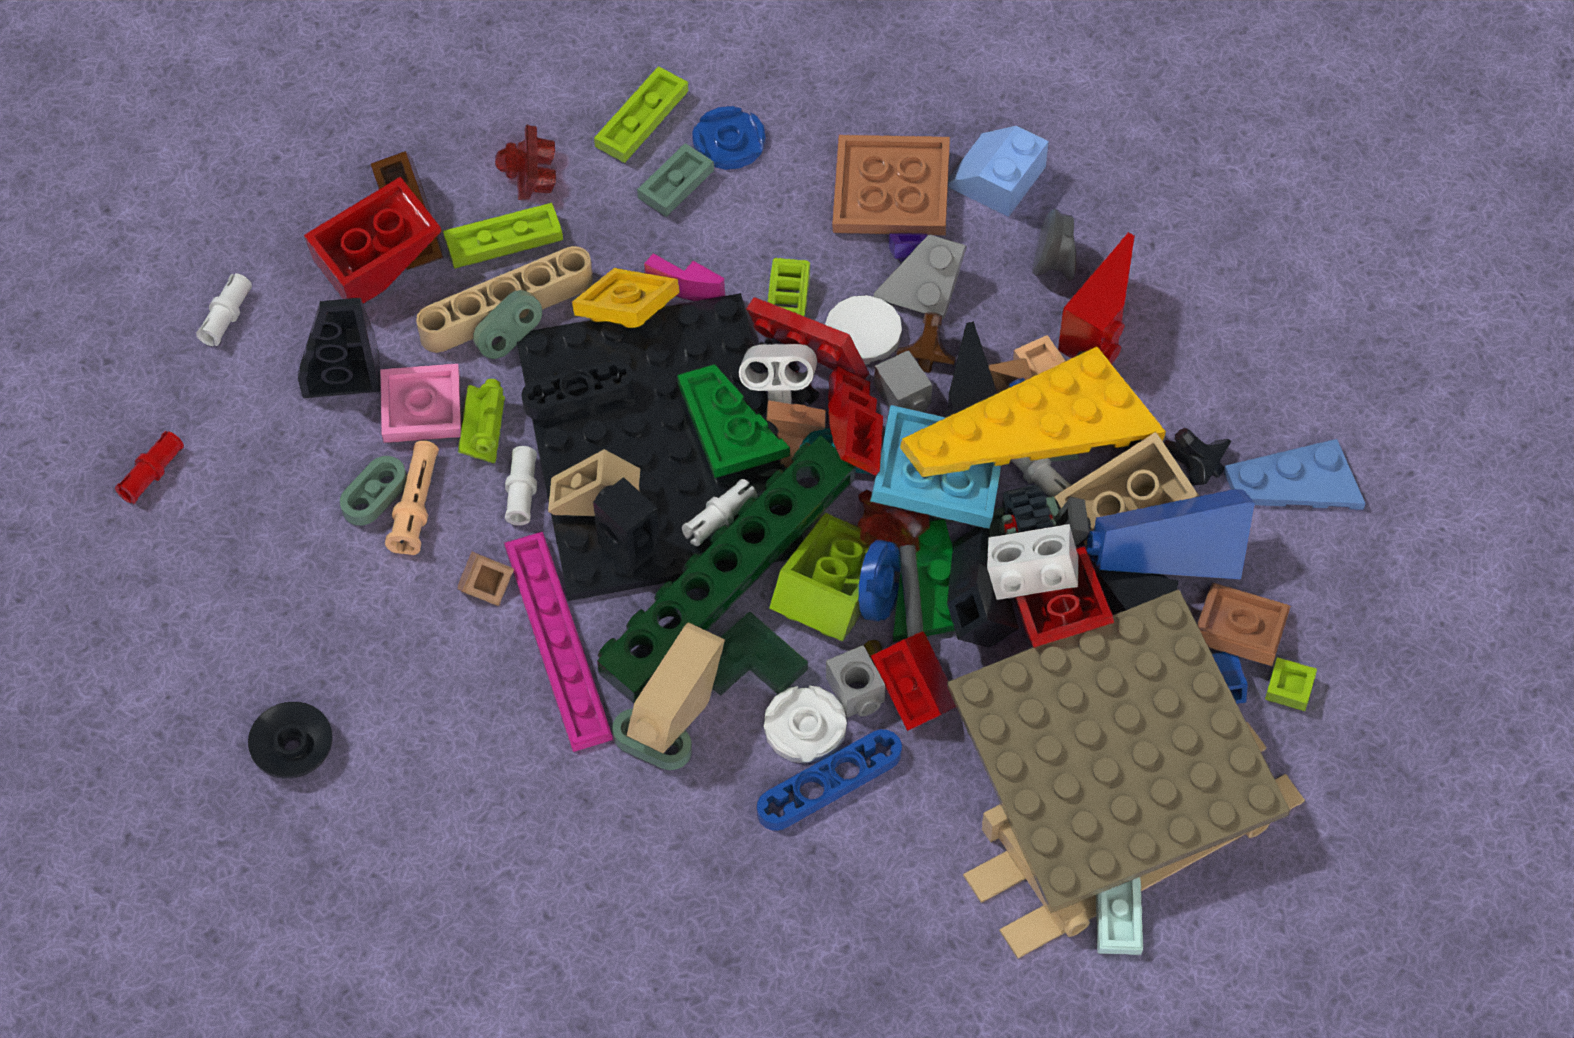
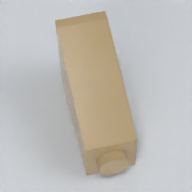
(677, 689)

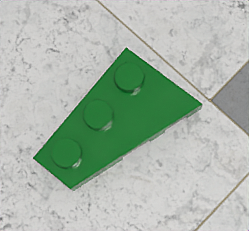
(726, 425)
(933, 576)

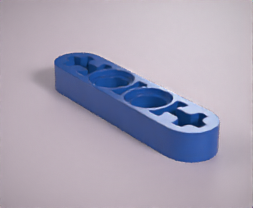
(826, 776)

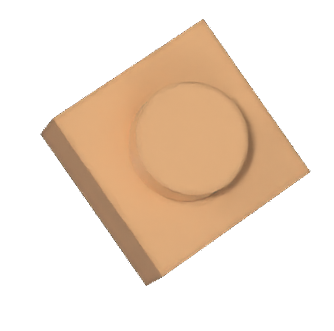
(1040, 355)

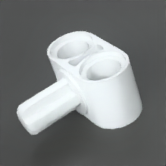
(779, 378)

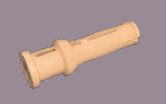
(410, 513)

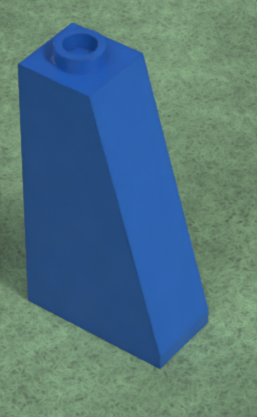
(1177, 538)

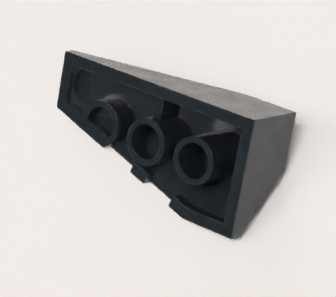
(340, 352)

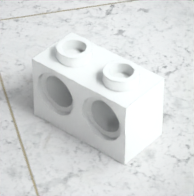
(1032, 562)

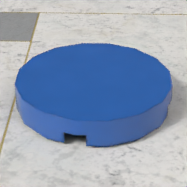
(729, 137)
(876, 583)

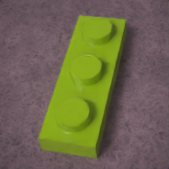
(641, 114)
(503, 235)

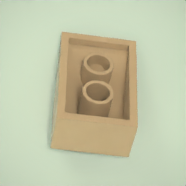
(1132, 481)

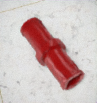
(149, 467)

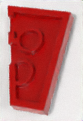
(830, 345)

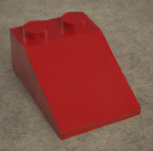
(372, 241)
(1097, 308)
(1065, 611)

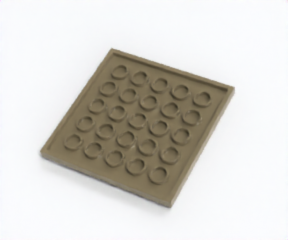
(1117, 751)

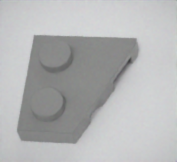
(925, 277)

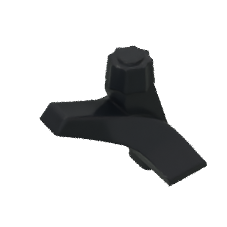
(1198, 457)

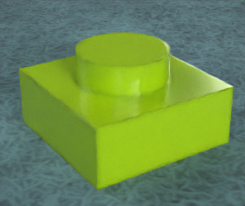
(1291, 684)

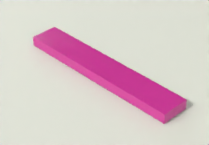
(558, 642)

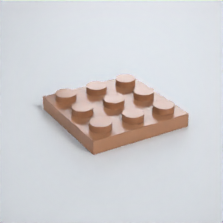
(891, 184)

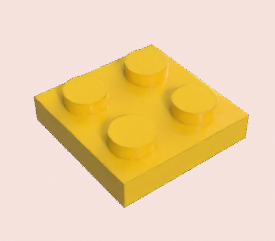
(625, 297)

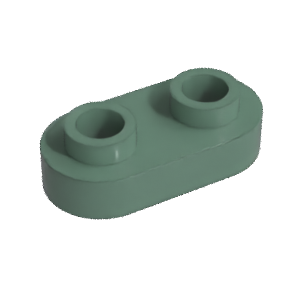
(505, 322)
(370, 491)
(646, 753)

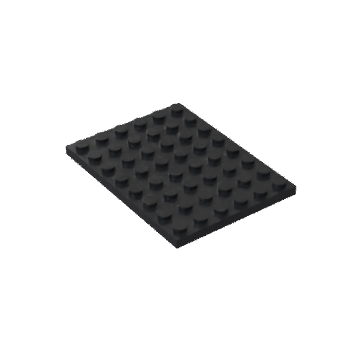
(646, 430)

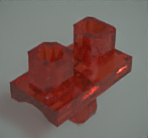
(524, 163)
(890, 523)

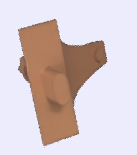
(794, 424)

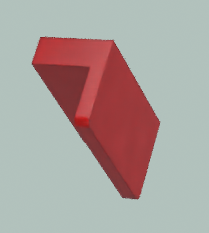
(914, 680)

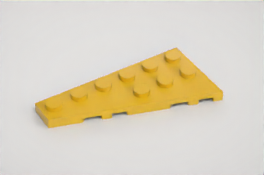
(1041, 418)

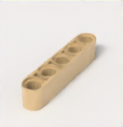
(552, 272)

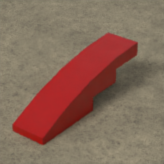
(854, 420)

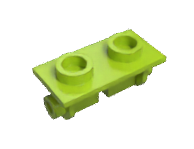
(482, 421)

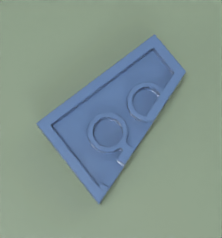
(1300, 476)

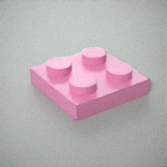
(420, 403)

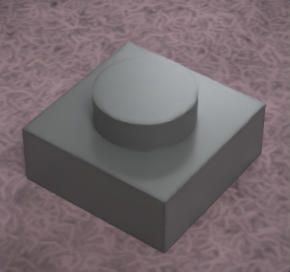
(1075, 514)

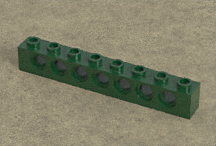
(814, 461)

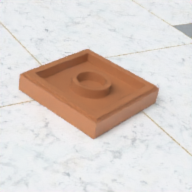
(1242, 623)

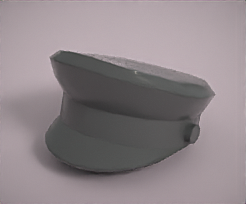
(1056, 246)

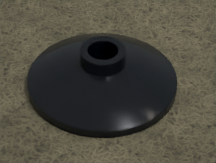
(290, 723)

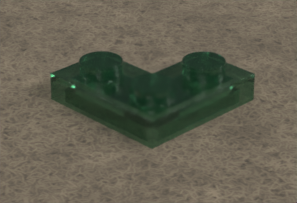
(758, 649)

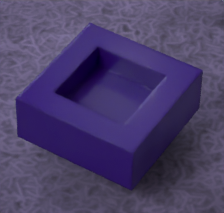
(904, 244)

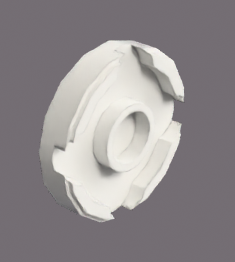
(871, 324)
(798, 734)

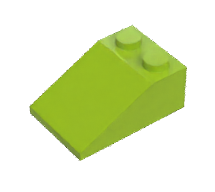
(823, 579)

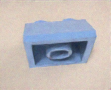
(1001, 168)

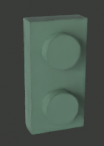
(675, 179)

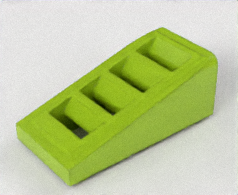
(789, 275)

